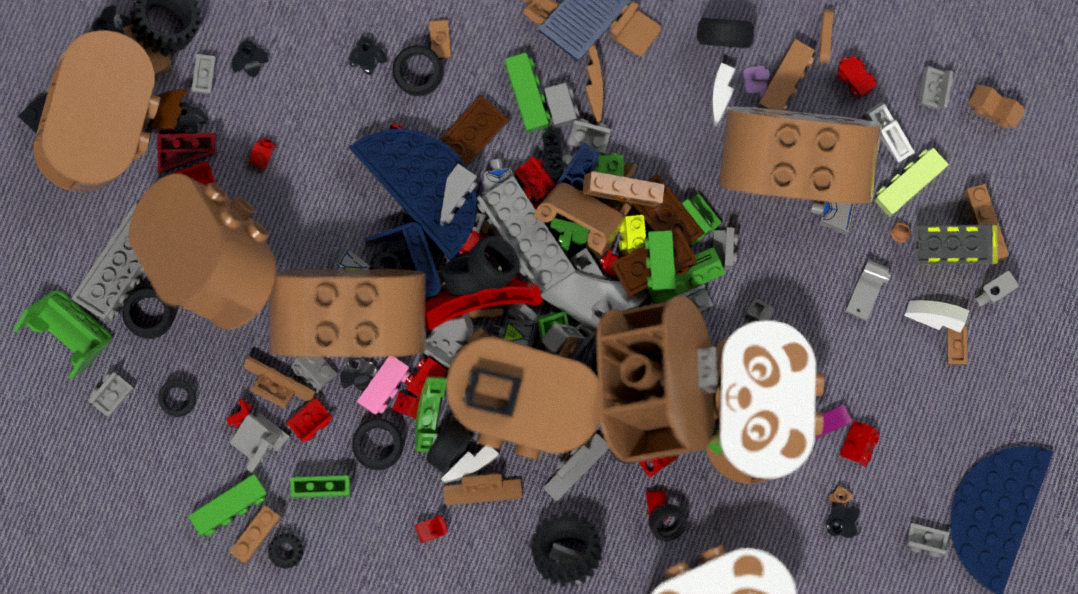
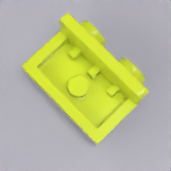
(632, 234)

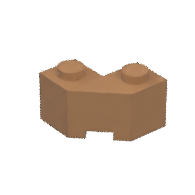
(998, 109)

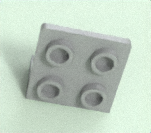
(254, 441)

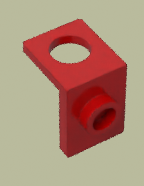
(606, 263)
(406, 405)
(659, 463)

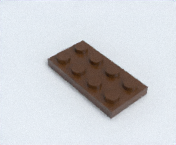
(475, 130)
(669, 215)
(633, 270)

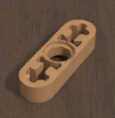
(826, 35)

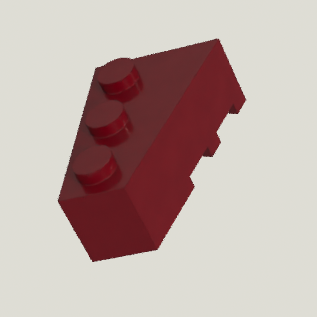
(181, 149)

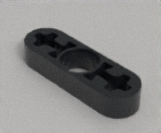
(556, 147)

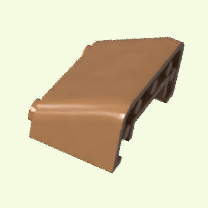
(584, 210)

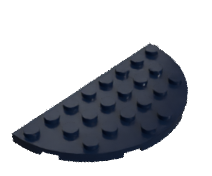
(415, 174)
(994, 511)

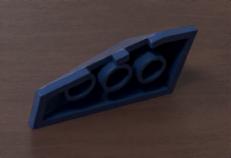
(581, 164)

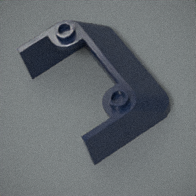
(412, 240)

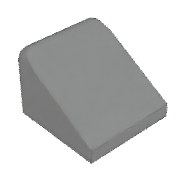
(760, 311)

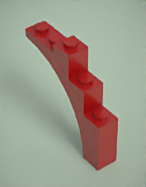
(448, 305)

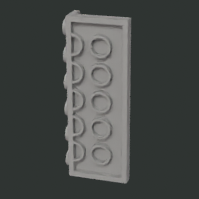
(531, 239)
(112, 276)

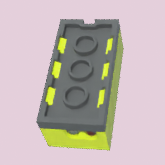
(956, 244)

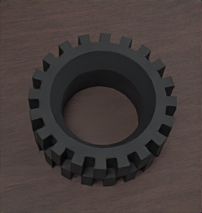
(188, 18)
(559, 530)

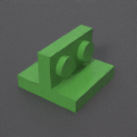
(702, 215)
(568, 233)

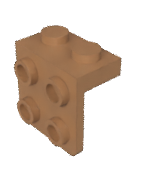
(634, 30)

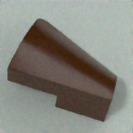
(168, 111)

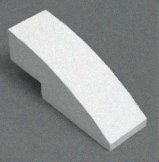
(721, 92)
(891, 132)
(937, 314)
(471, 464)

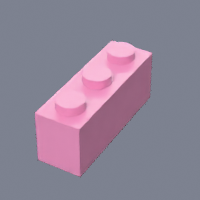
(384, 386)

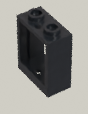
(468, 395)

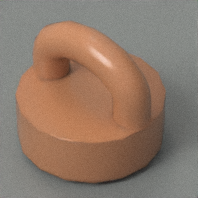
(900, 232)

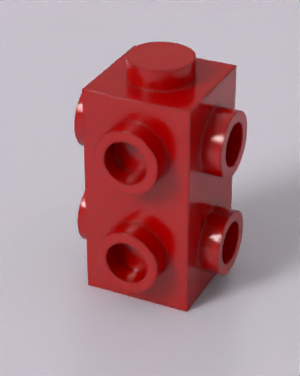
(853, 73)

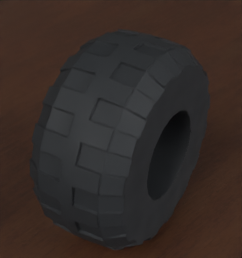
(725, 32)

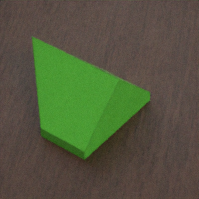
(547, 321)

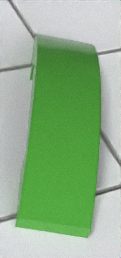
(428, 412)

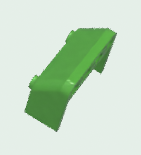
(69, 325)

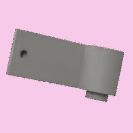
(867, 289)

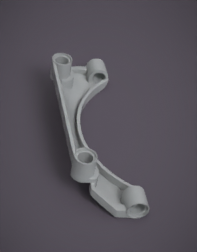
(586, 296)

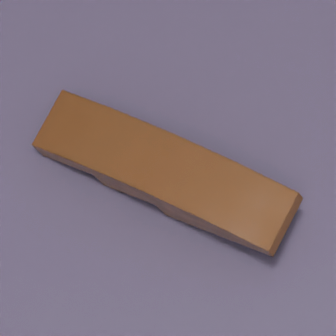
(594, 91)

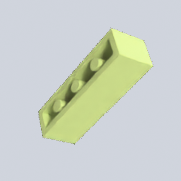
(911, 182)

